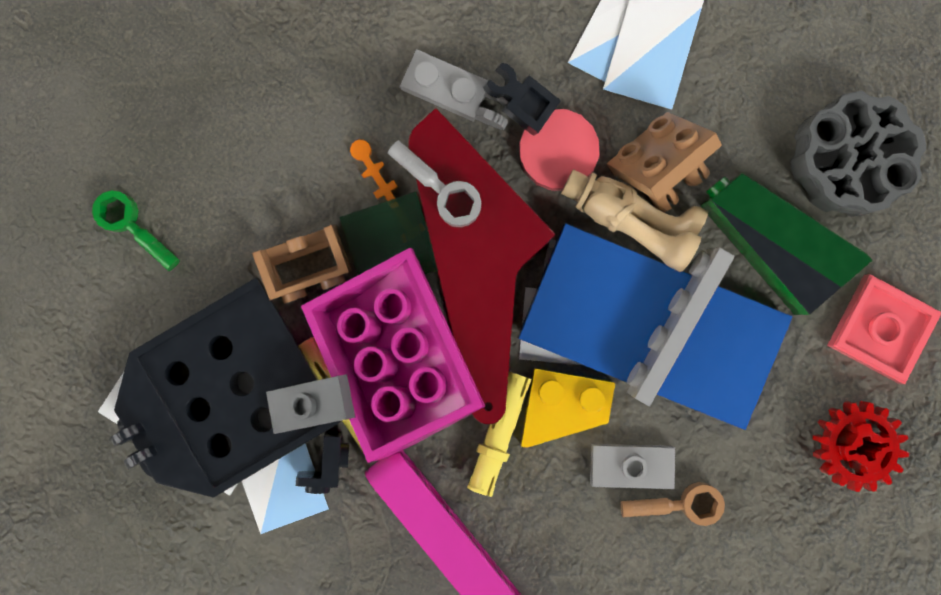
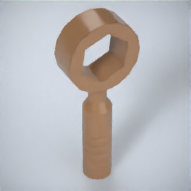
(665, 506)

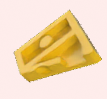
(564, 406)

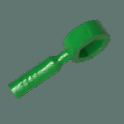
(141, 235)

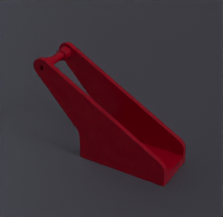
(480, 259)

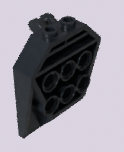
(161, 411)

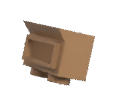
(268, 259)

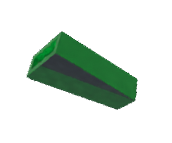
(783, 244)

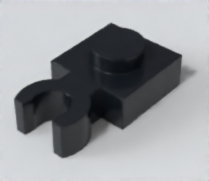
(527, 102)

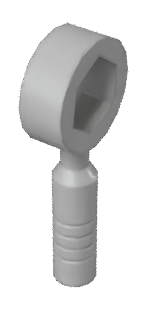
(429, 178)

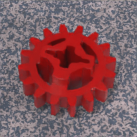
(874, 458)

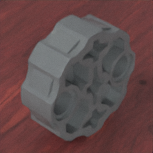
(859, 185)

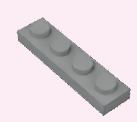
(686, 311)

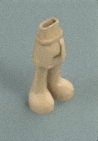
(623, 210)

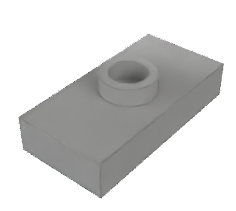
(632, 466)

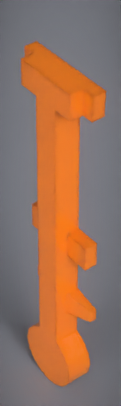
(362, 151)

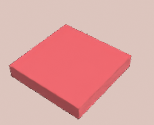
(884, 329)

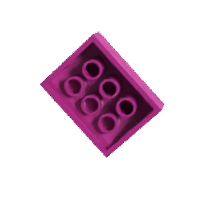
(396, 355)

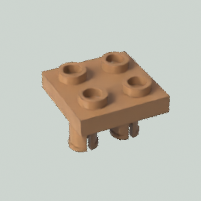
(664, 156)

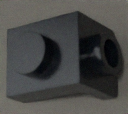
(334, 457)

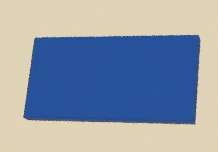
(607, 301)

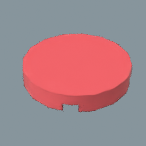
(560, 146)

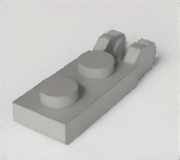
(450, 89)

